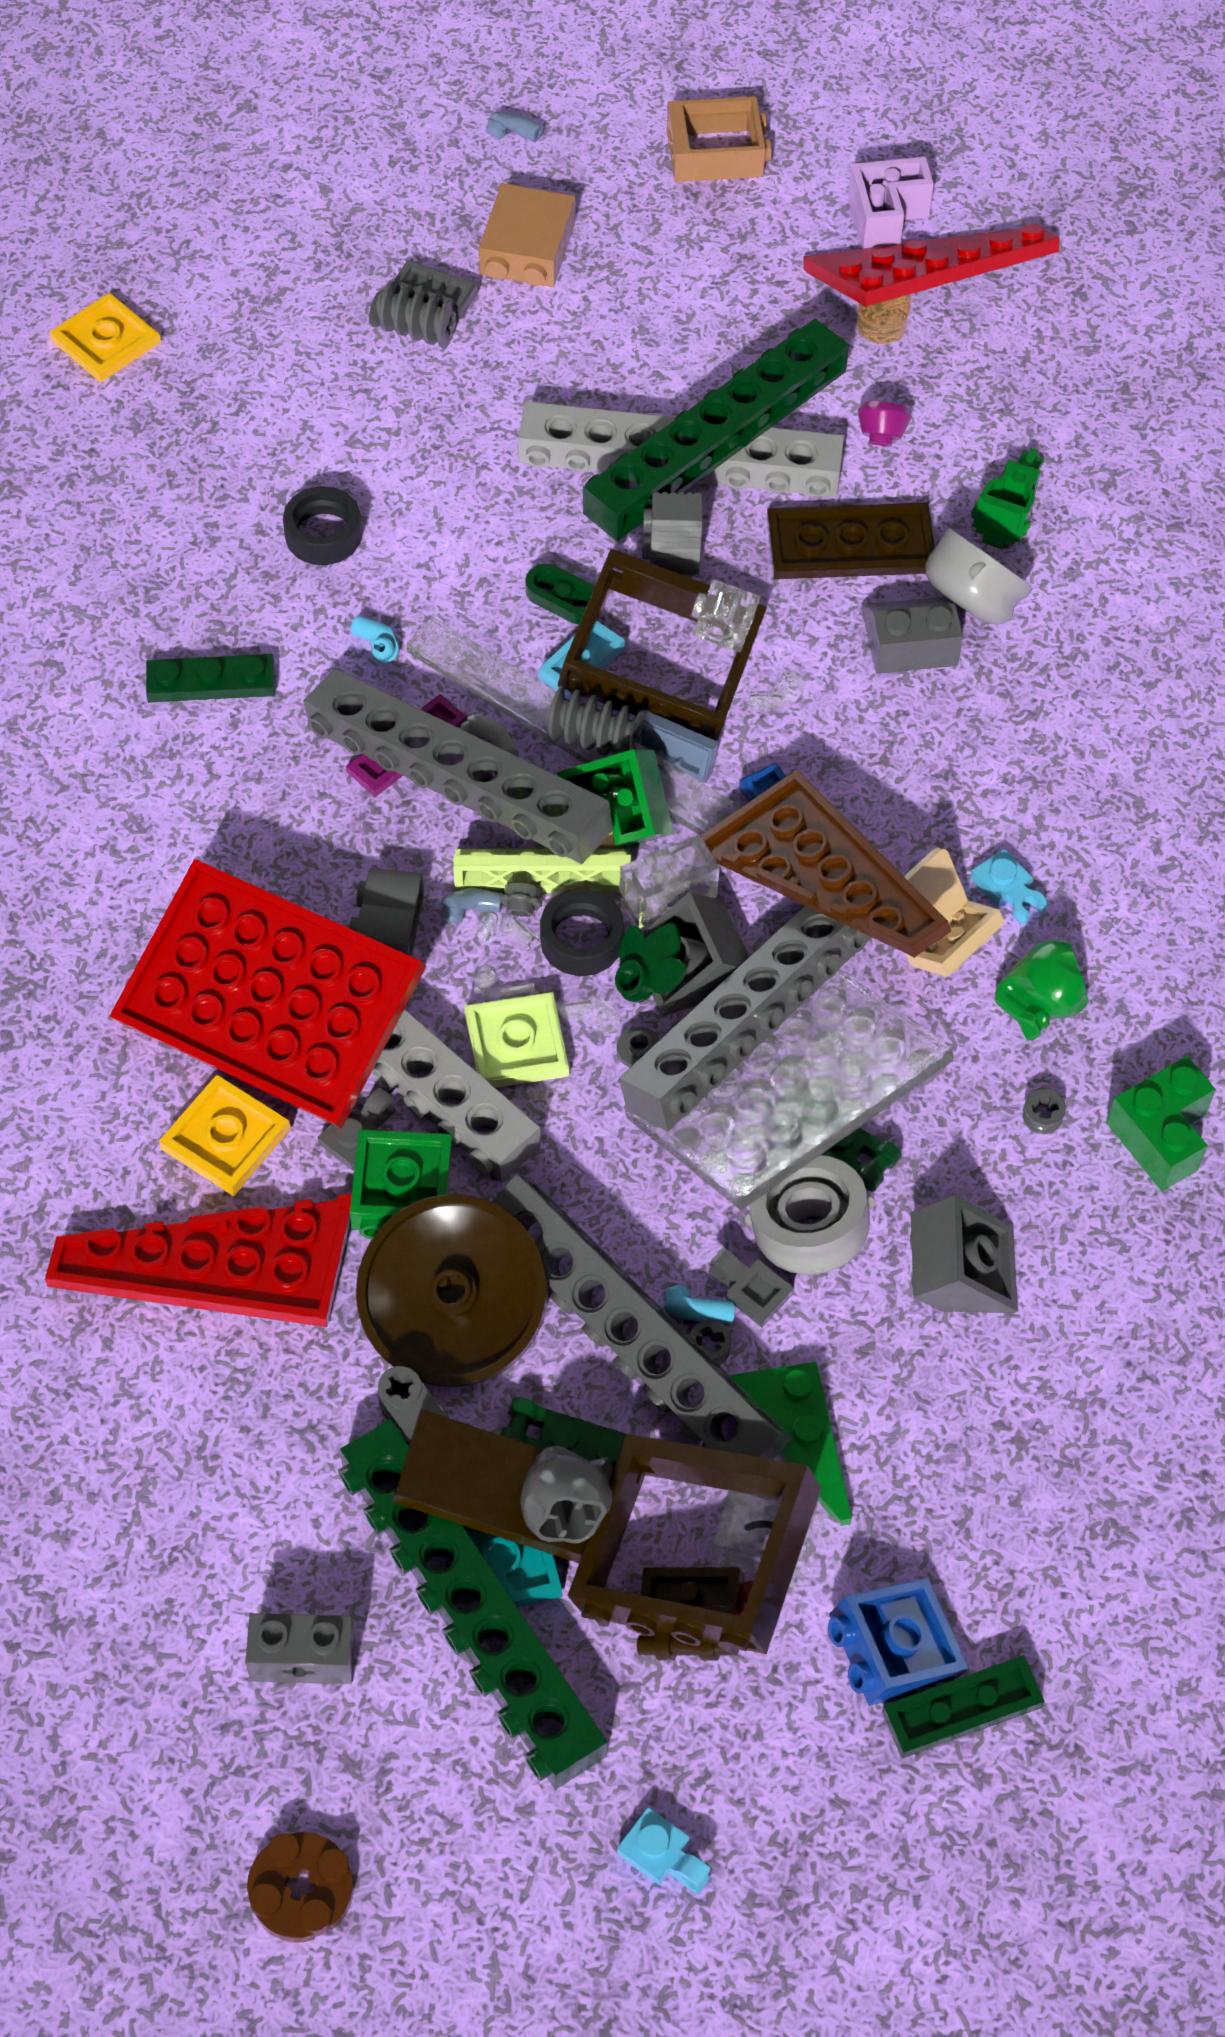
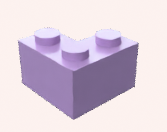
(886, 195)

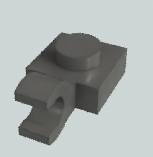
(343, 1142)
(754, 1289)

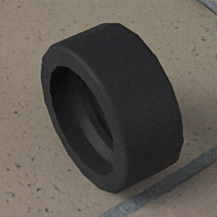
(322, 549)
(578, 903)

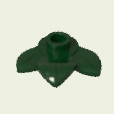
(649, 963)

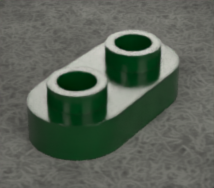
(565, 595)

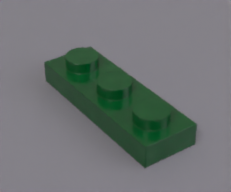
(210, 678)
(962, 1706)

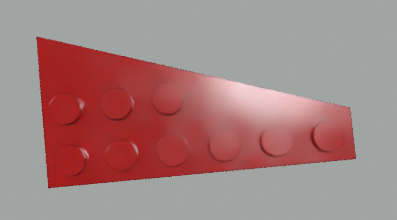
(918, 265)
(231, 1262)

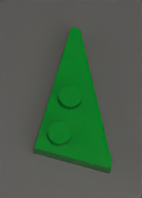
(798, 1405)

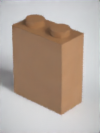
(527, 235)

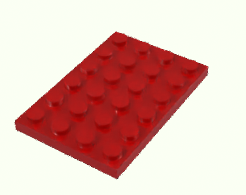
(268, 992)

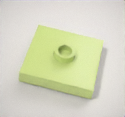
(517, 1040)

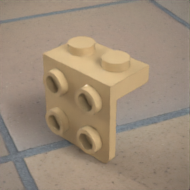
(969, 922)

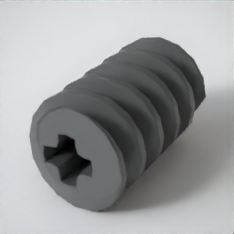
(413, 315)
(593, 725)

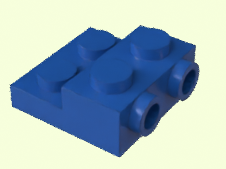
(895, 1641)

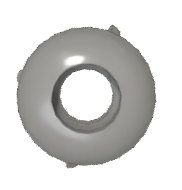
(974, 579)
(819, 1190)

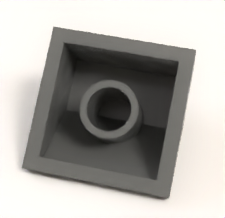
(913, 634)
(708, 948)
(962, 1258)

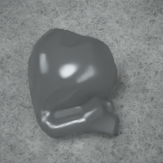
(566, 1495)

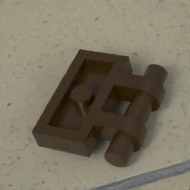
(694, 1586)

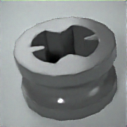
(1053, 1101)
(716, 1332)

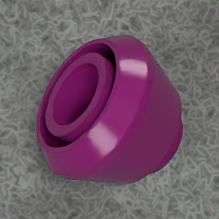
(883, 421)

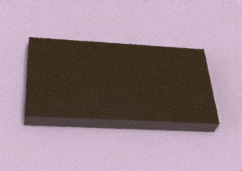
(849, 540)
(472, 1480)

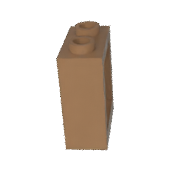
(717, 116)

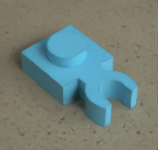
(1007, 881)

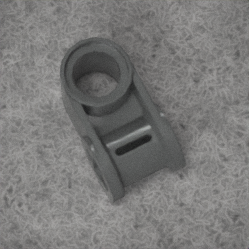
(405, 1412)

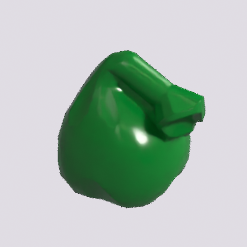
(1043, 987)

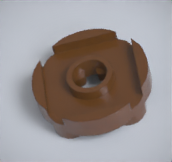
(313, 1913)

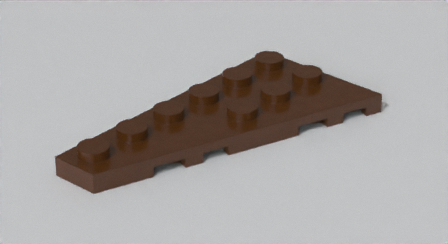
(815, 856)

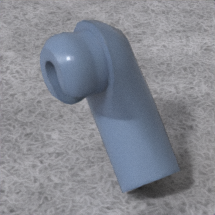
(516, 123)
(467, 899)

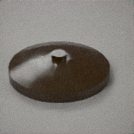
(452, 1290)

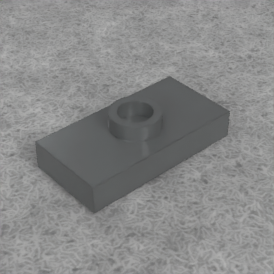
(439, 283)

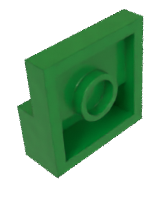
(394, 1173)

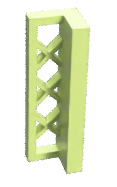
(538, 867)

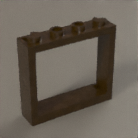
(666, 591)
(711, 1468)

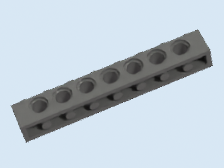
(459, 766)
(737, 1017)
(757, 1431)

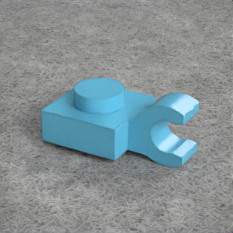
(659, 1849)

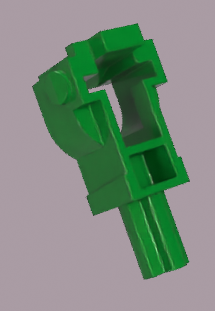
(1008, 501)

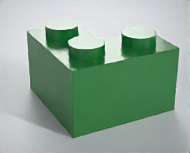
(633, 791)
(1157, 1119)

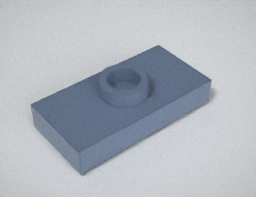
(679, 746)

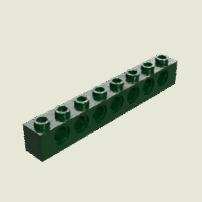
(715, 427)
(556, 1757)

